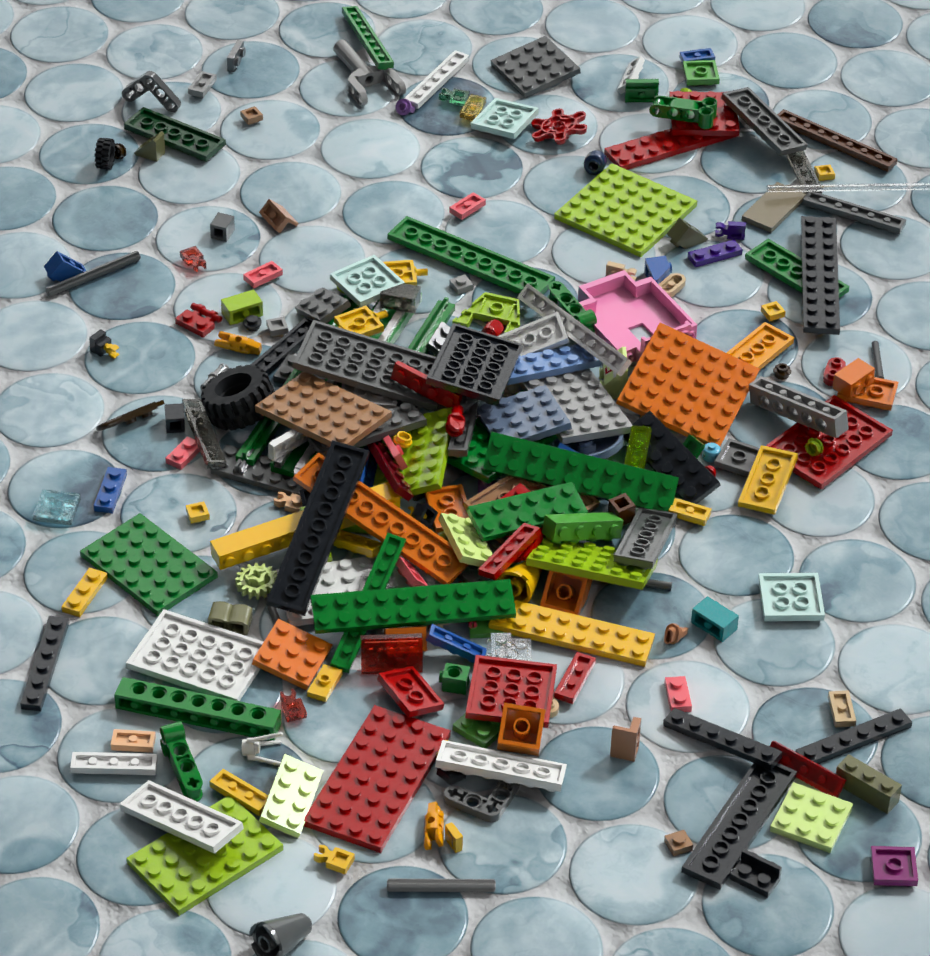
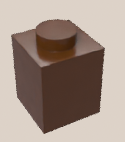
(622, 507)

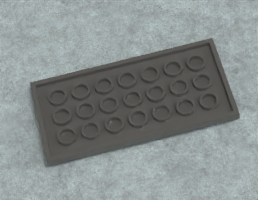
(361, 362)

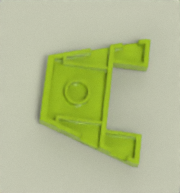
(490, 307)

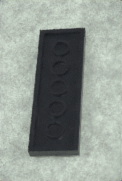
(672, 458)

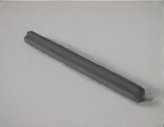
(93, 274)

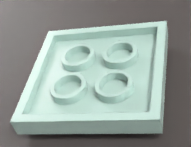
(504, 118)
(365, 280)
(791, 597)

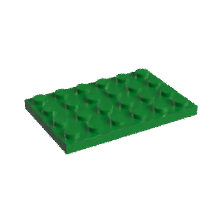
(149, 564)

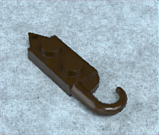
(130, 417)

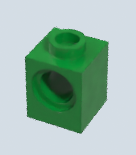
(455, 678)

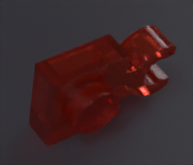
(193, 257)
(291, 707)

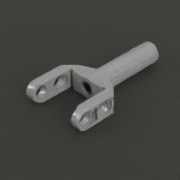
(365, 75)

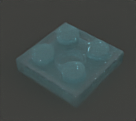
(56, 507)

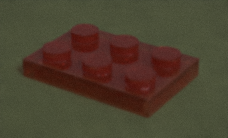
(391, 652)

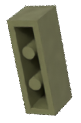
(869, 784)

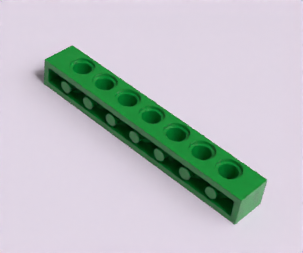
(196, 708)

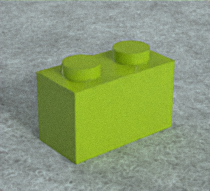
(240, 306)

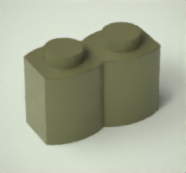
(231, 617)

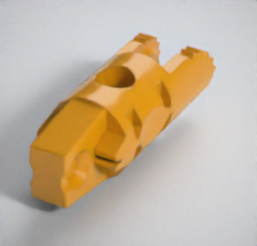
(238, 343)
(433, 826)

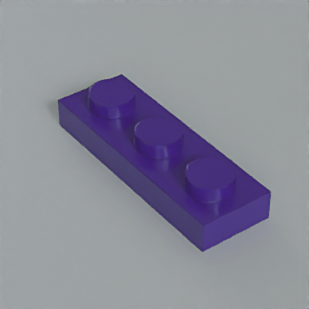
(715, 253)

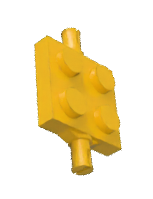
(406, 270)
(361, 321)

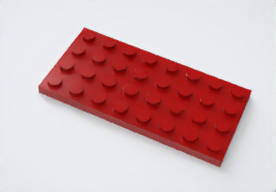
(376, 779)

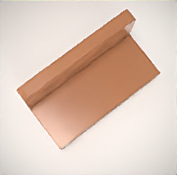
(276, 215)
(626, 741)

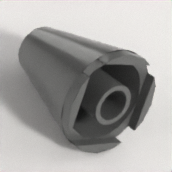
(279, 934)

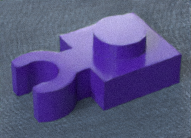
(733, 230)

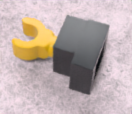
(102, 344)
(423, 513)

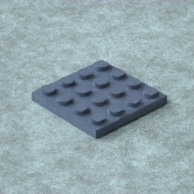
(525, 415)

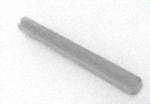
(440, 885)

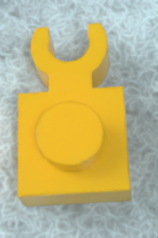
(336, 860)

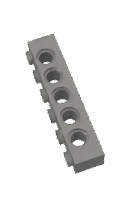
(798, 407)

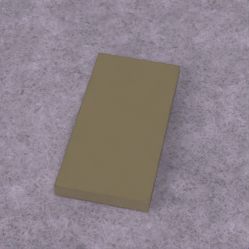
(772, 209)

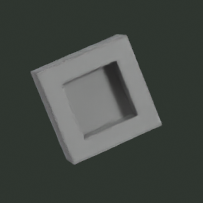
(461, 284)
(277, 326)

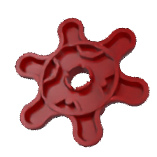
(559, 126)

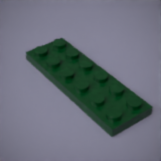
(176, 134)

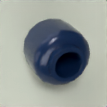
(595, 162)

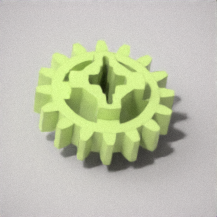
(255, 580)

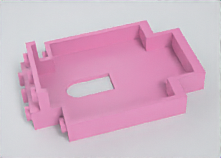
(627, 304)

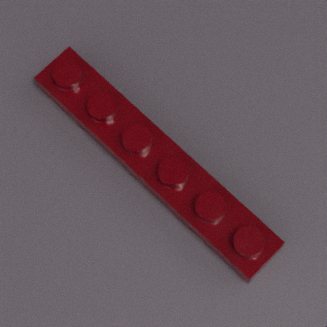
(390, 470)

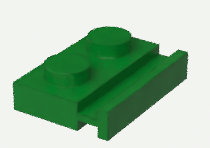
(641, 90)

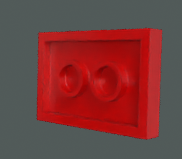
(410, 691)

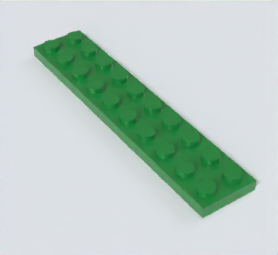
(468, 256)
(589, 474)
(412, 606)

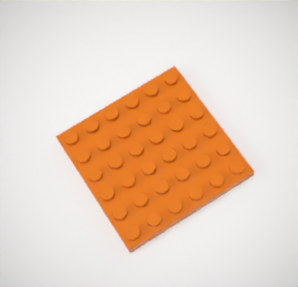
(688, 385)

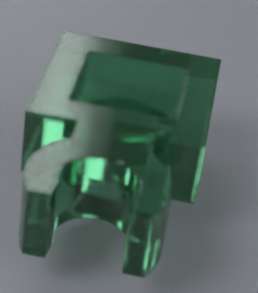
(456, 96)

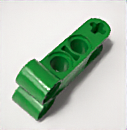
(686, 110)
(564, 299)
(184, 767)

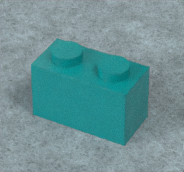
(714, 619)

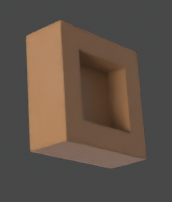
(251, 115)
(678, 843)

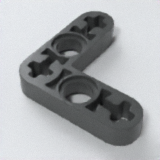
(149, 85)
(484, 805)

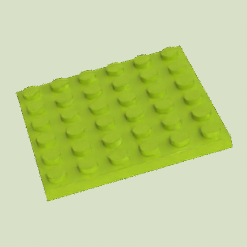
(625, 210)

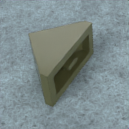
(153, 148)

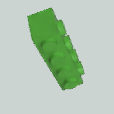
(582, 527)

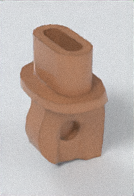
(674, 633)

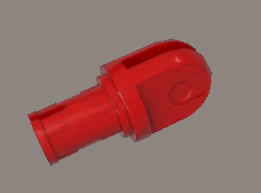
(493, 327)
(455, 421)

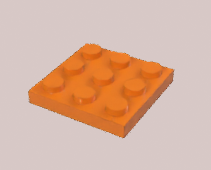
(292, 654)

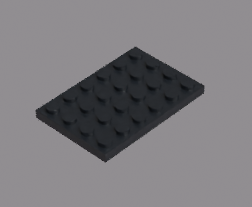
(474, 364)

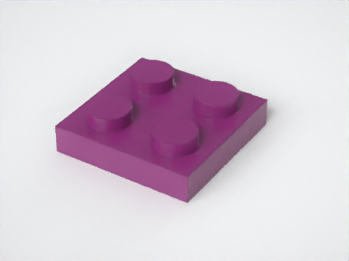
(894, 866)

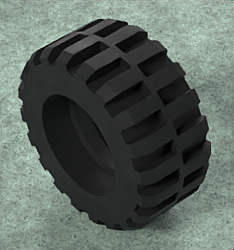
(233, 396)

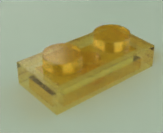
(472, 107)

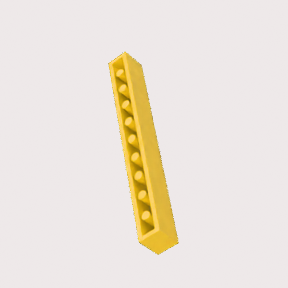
(271, 535)

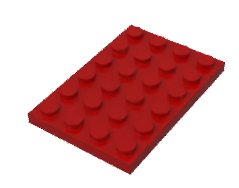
(838, 453)

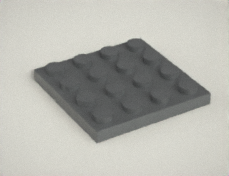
(535, 66)

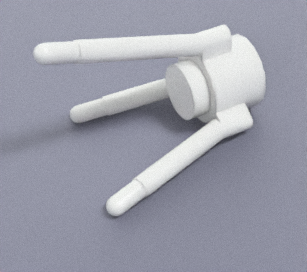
(251, 747)

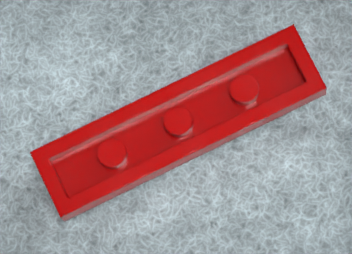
(417, 382)
(509, 551)
(810, 771)

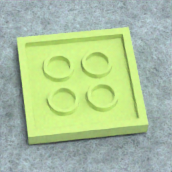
(811, 817)

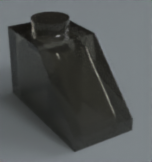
(401, 298)

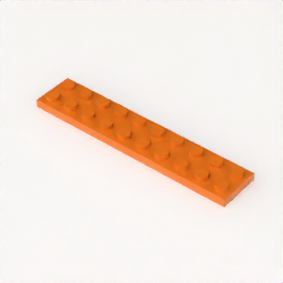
(381, 517)

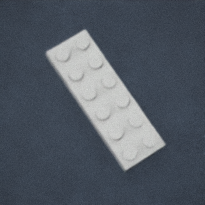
(501, 766)
(181, 816)

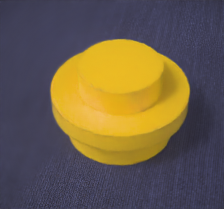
(403, 439)

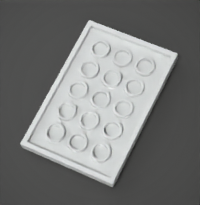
(197, 656)

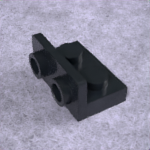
(756, 873)

